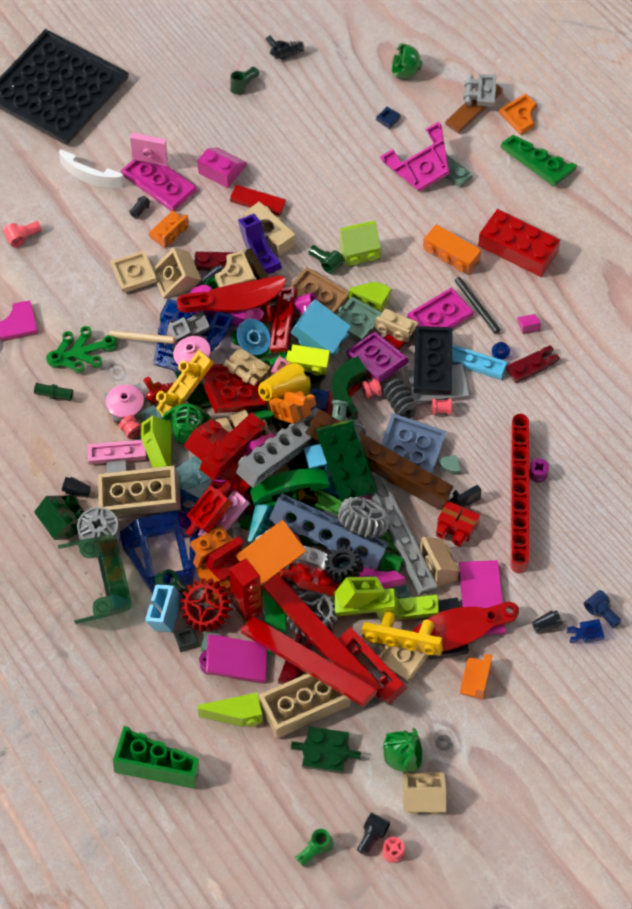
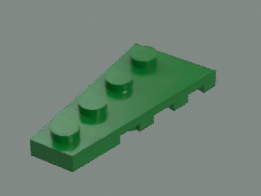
(544, 165)

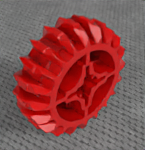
(203, 623)

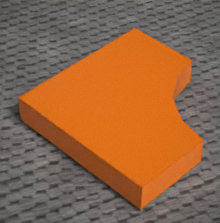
(519, 113)

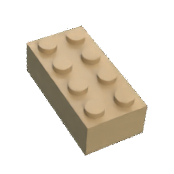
(140, 491)
(300, 704)

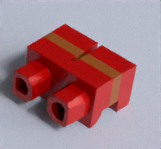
(457, 523)

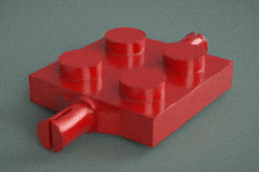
(209, 509)
(310, 578)

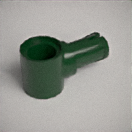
(240, 79)
(329, 260)
(173, 580)

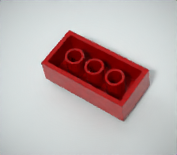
(519, 242)
(205, 439)

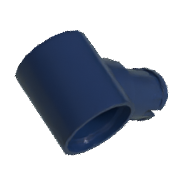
(600, 604)

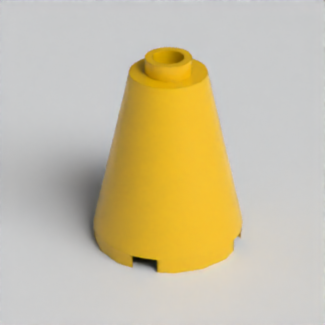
(289, 378)

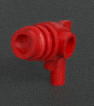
(154, 388)

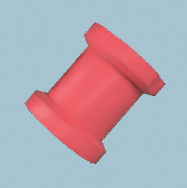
(441, 406)

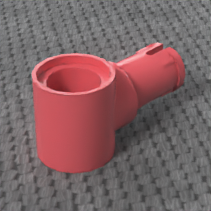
(17, 234)

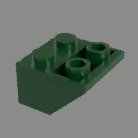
(60, 516)

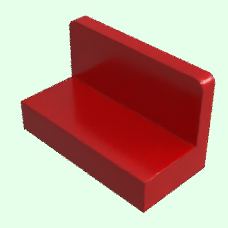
(224, 558)

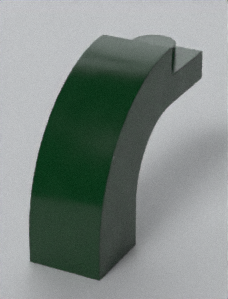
(346, 377)

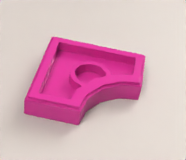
(19, 322)
(387, 578)

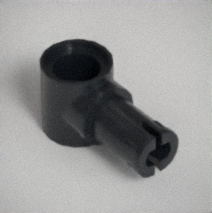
(375, 828)

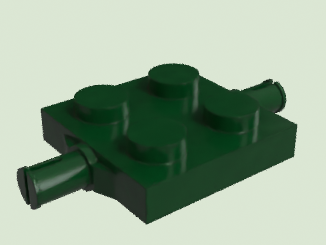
(325, 750)

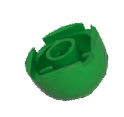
(406, 62)

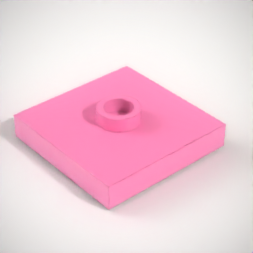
(149, 149)

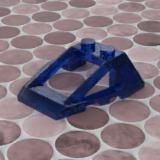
(219, 327)
(136, 536)

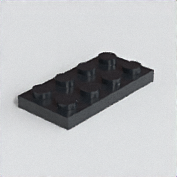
(433, 360)

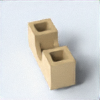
(281, 237)

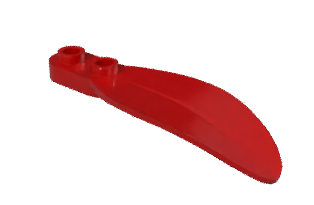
(233, 297)
(467, 624)

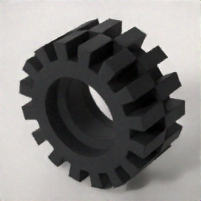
(340, 556)

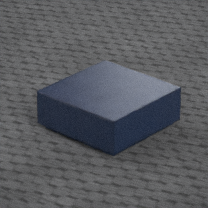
(388, 117)

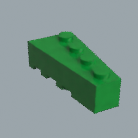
(154, 761)

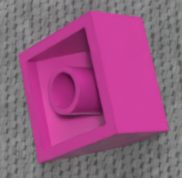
(220, 166)

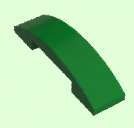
(287, 482)

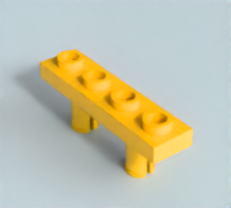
(183, 387)
(404, 639)

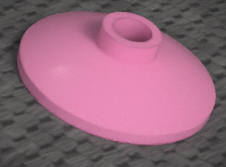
(182, 350)
(124, 407)

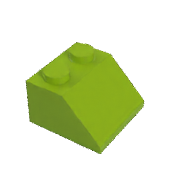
(360, 243)

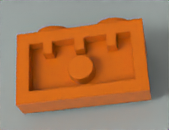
(169, 229)
(208, 544)

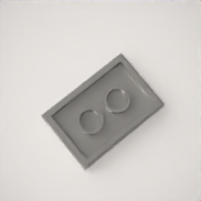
(459, 387)

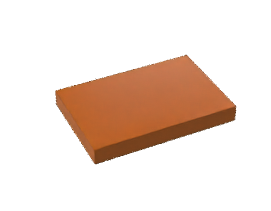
(273, 551)

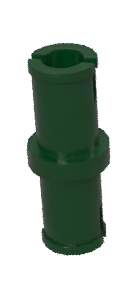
(53, 391)

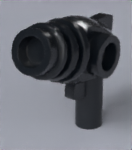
(282, 49)

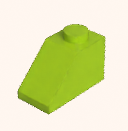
(372, 294)
(359, 591)

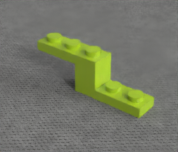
(402, 608)

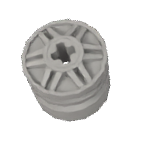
(98, 522)

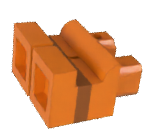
(293, 406)

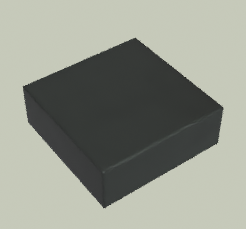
(186, 639)

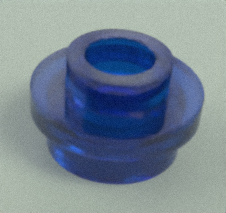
(500, 346)

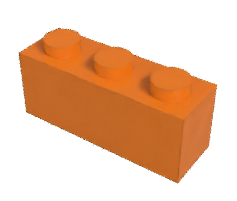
(451, 249)

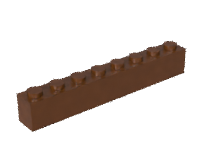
(394, 467)

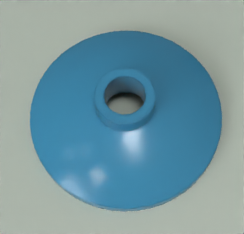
(258, 333)

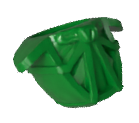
(185, 425)
(401, 749)

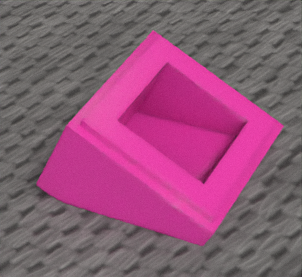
(529, 323)

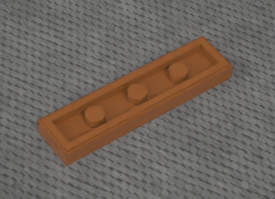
(467, 114)

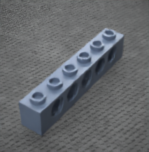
(322, 521)

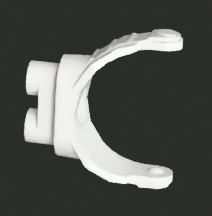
(314, 556)

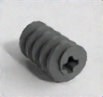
(399, 398)

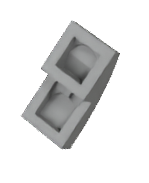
(191, 327)

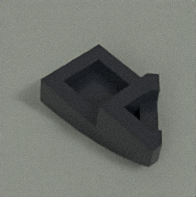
(467, 497)

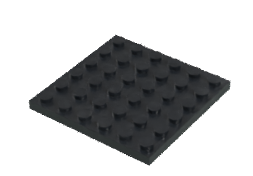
(58, 86)

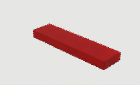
(283, 320)

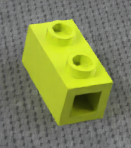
(311, 359)

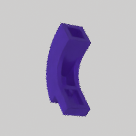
(254, 238)

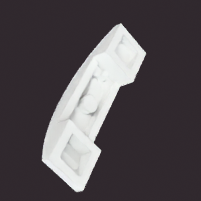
(108, 179)

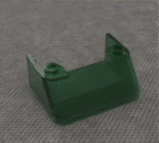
(113, 575)

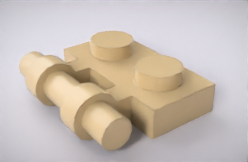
(247, 367)

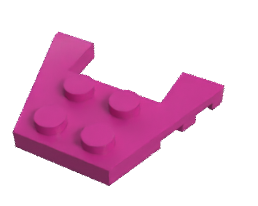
(424, 167)

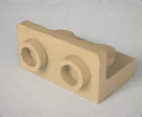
(395, 325)

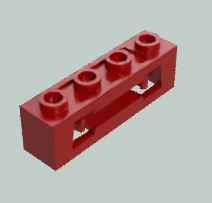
(392, 689)

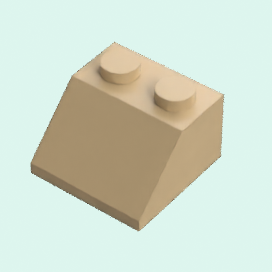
(176, 273)
(439, 560)
(424, 792)

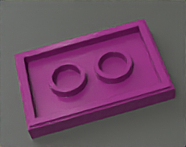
(378, 356)

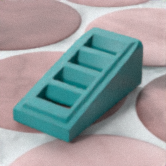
(260, 521)

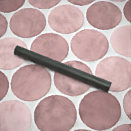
(477, 305)

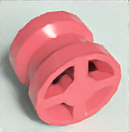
(371, 388)
(130, 426)
(393, 845)

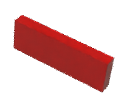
(249, 197)

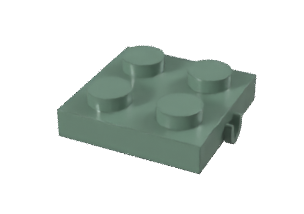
(359, 317)

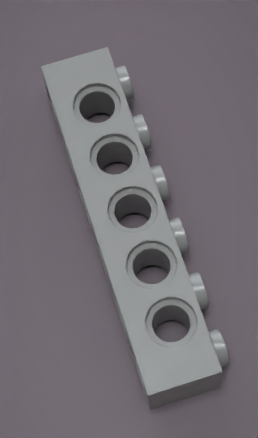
(276, 452)

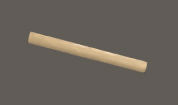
(143, 337)

